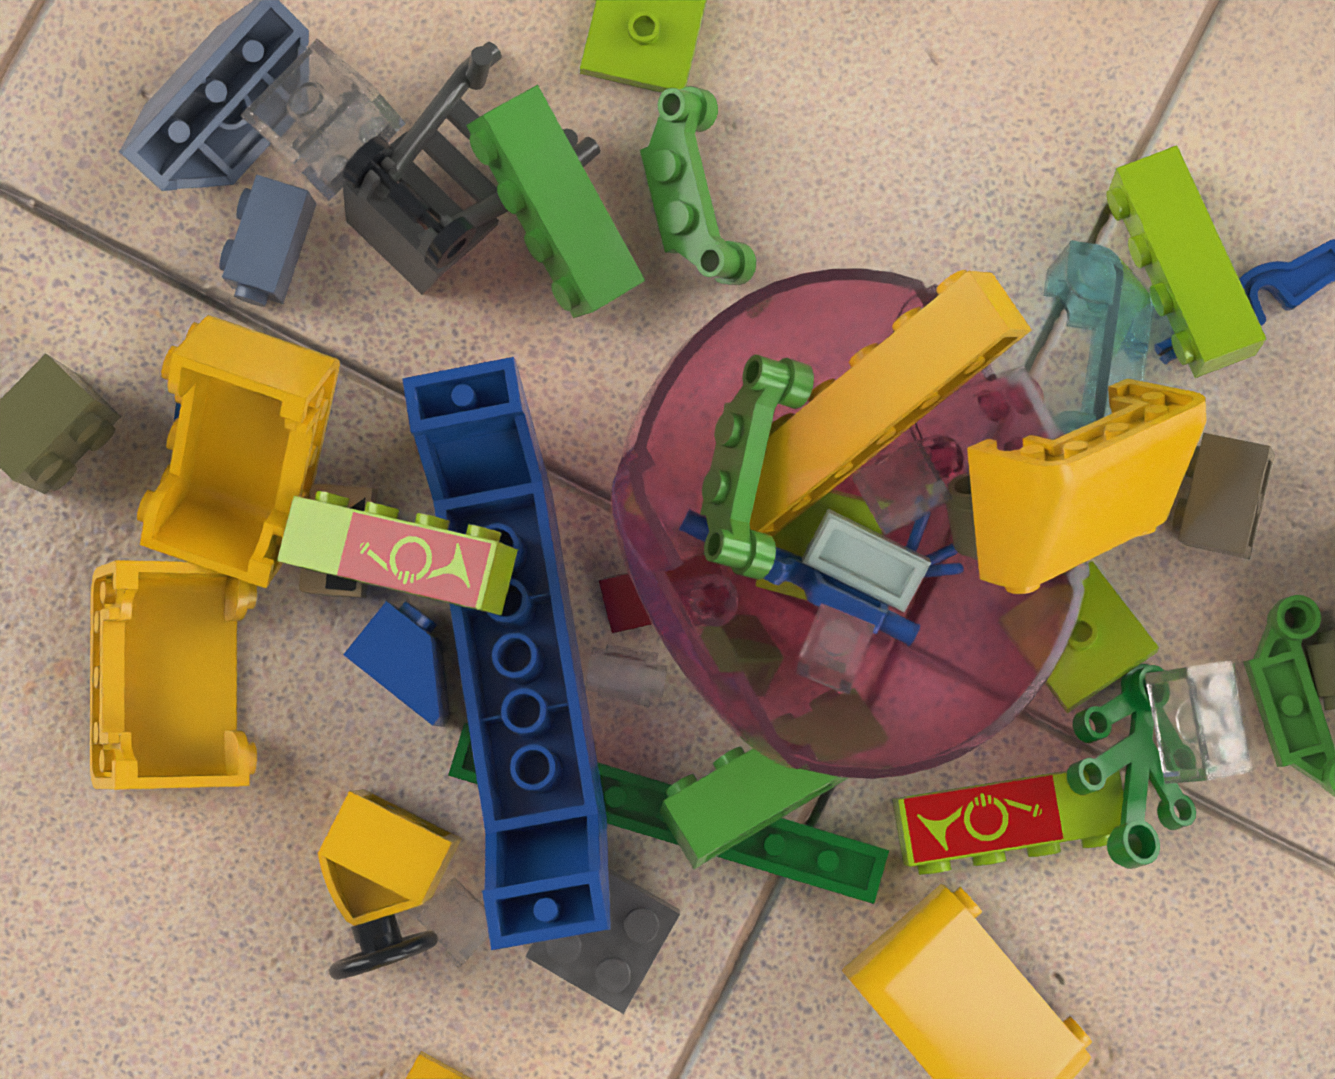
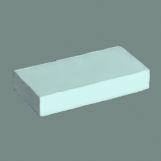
(866, 560)

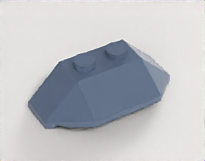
(193, 123)

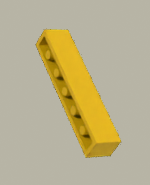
(883, 394)

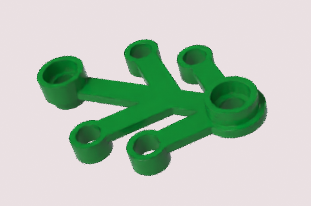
(1134, 840)

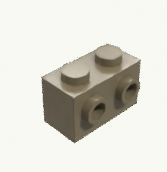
(1224, 495)

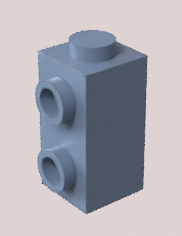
(267, 240)

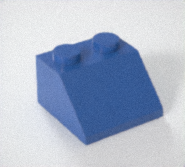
(405, 659)

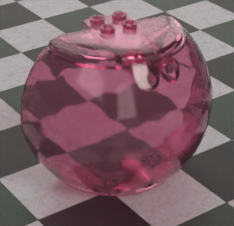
(739, 644)

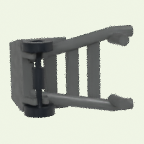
(390, 211)

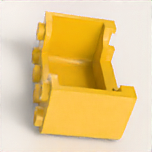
(240, 447)

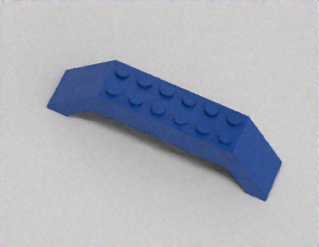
(520, 667)

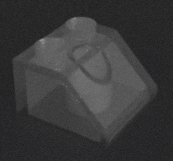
(1201, 722)

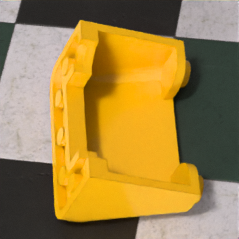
(1085, 490)
(166, 677)
(962, 999)

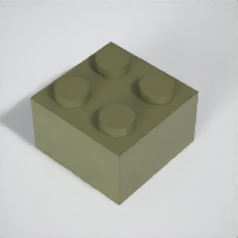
(50, 425)

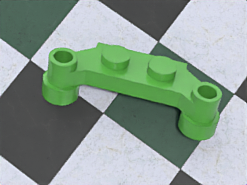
(682, 192)
(738, 460)
(1288, 694)

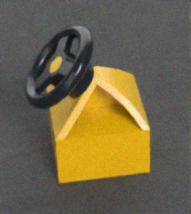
(379, 865)

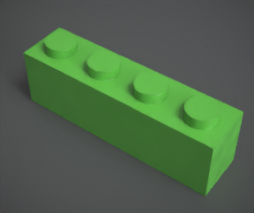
(554, 203)
(736, 802)

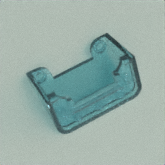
(1117, 307)

